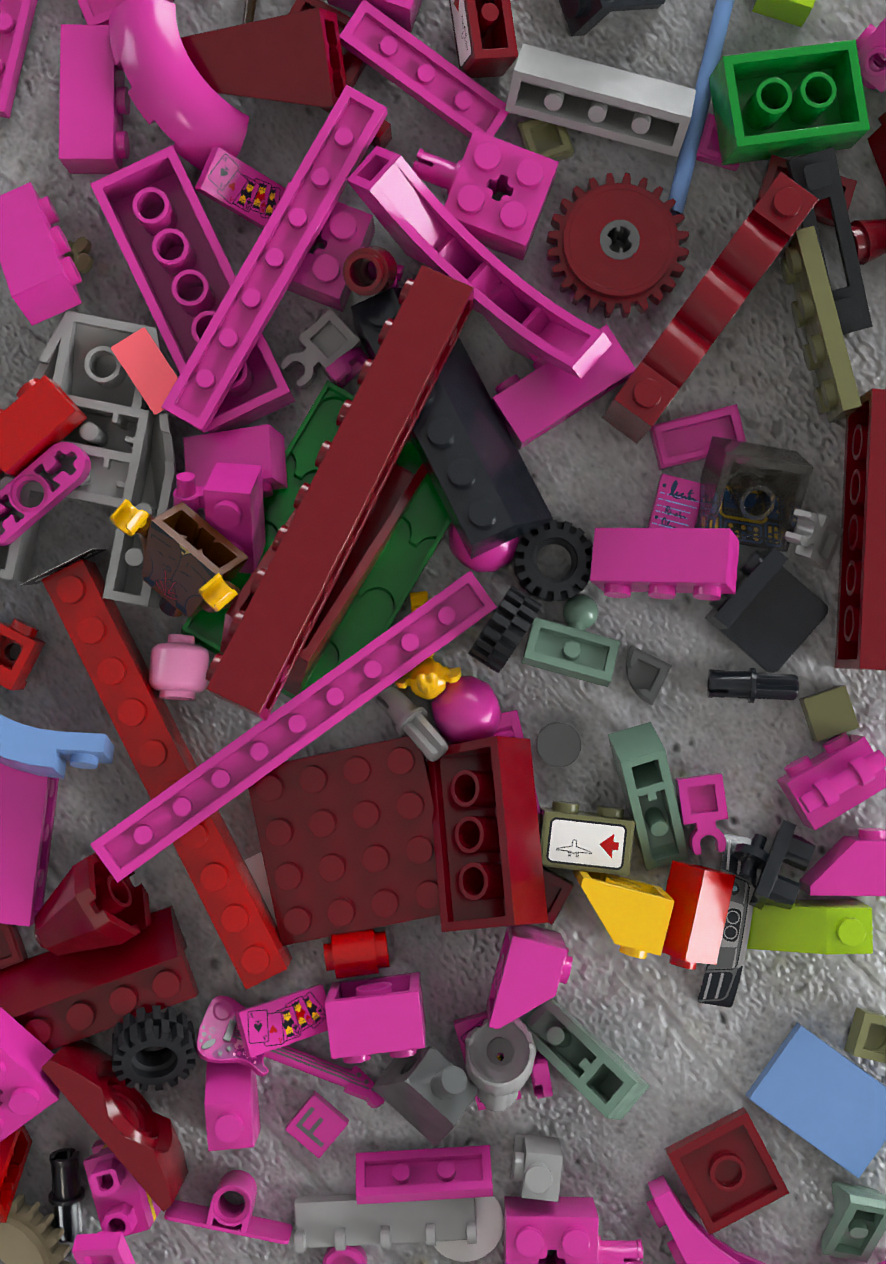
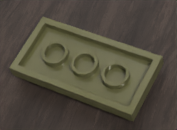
(818, 315)

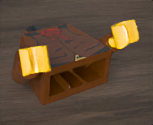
(183, 559)

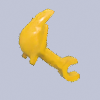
(428, 677)

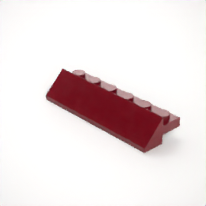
(93, 989)

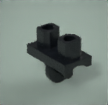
(771, 886)

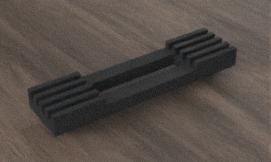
(821, 177)

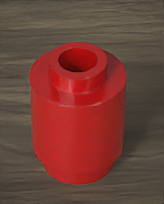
(357, 953)

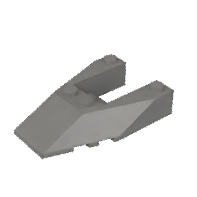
(123, 439)

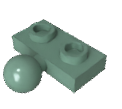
(570, 648)

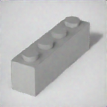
(600, 100)

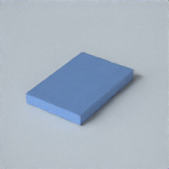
(824, 1099)

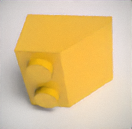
(630, 910)

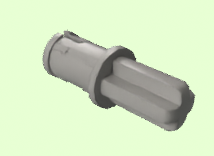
(412, 722)

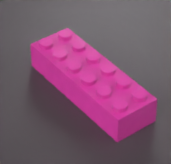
(184, 275)

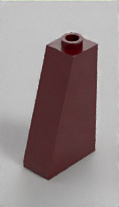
(274, 59)

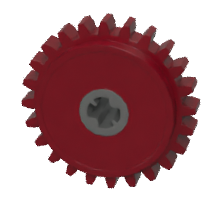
(609, 215)

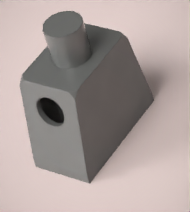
(427, 1092)

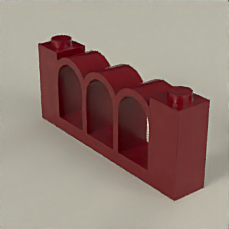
(709, 308)

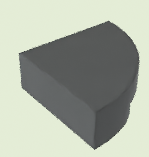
(645, 673)

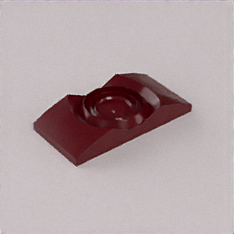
(121, 1118)

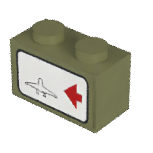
(586, 839)

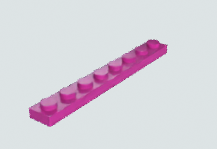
(275, 259)

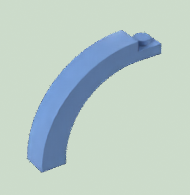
(47, 751)

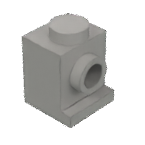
(537, 1166)

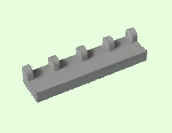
(342, 1223)

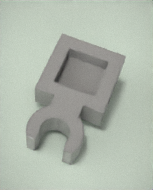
(324, 343)
(815, 538)

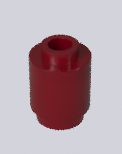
(356, 270)

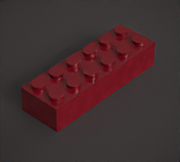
(863, 540)

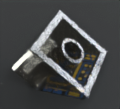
(753, 491)

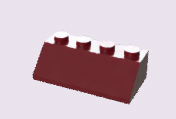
(487, 835)

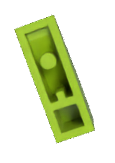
(814, 927)

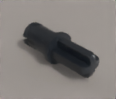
(752, 685)
(66, 1192)

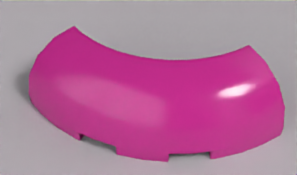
(168, 85)

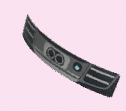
(722, 979)

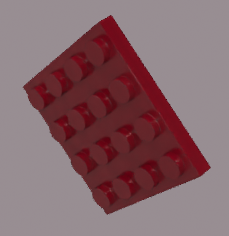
(348, 840)

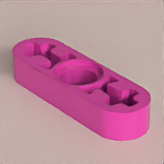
(68, 482)

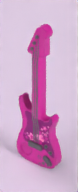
(221, 1042)

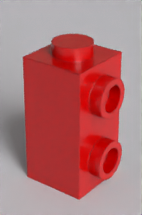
(35, 423)
(698, 913)

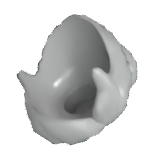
(496, 1079)

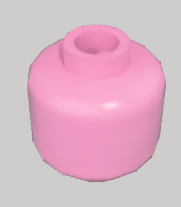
(178, 668)

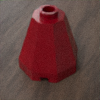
(91, 910)

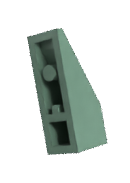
(649, 794)
(584, 1060)

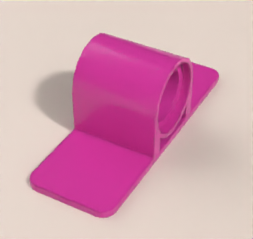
(230, 1217)

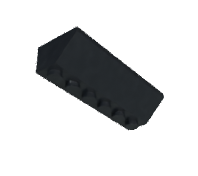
(464, 445)

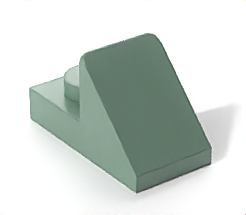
(856, 1223)

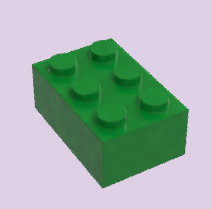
(788, 101)

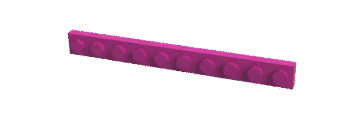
(292, 727)

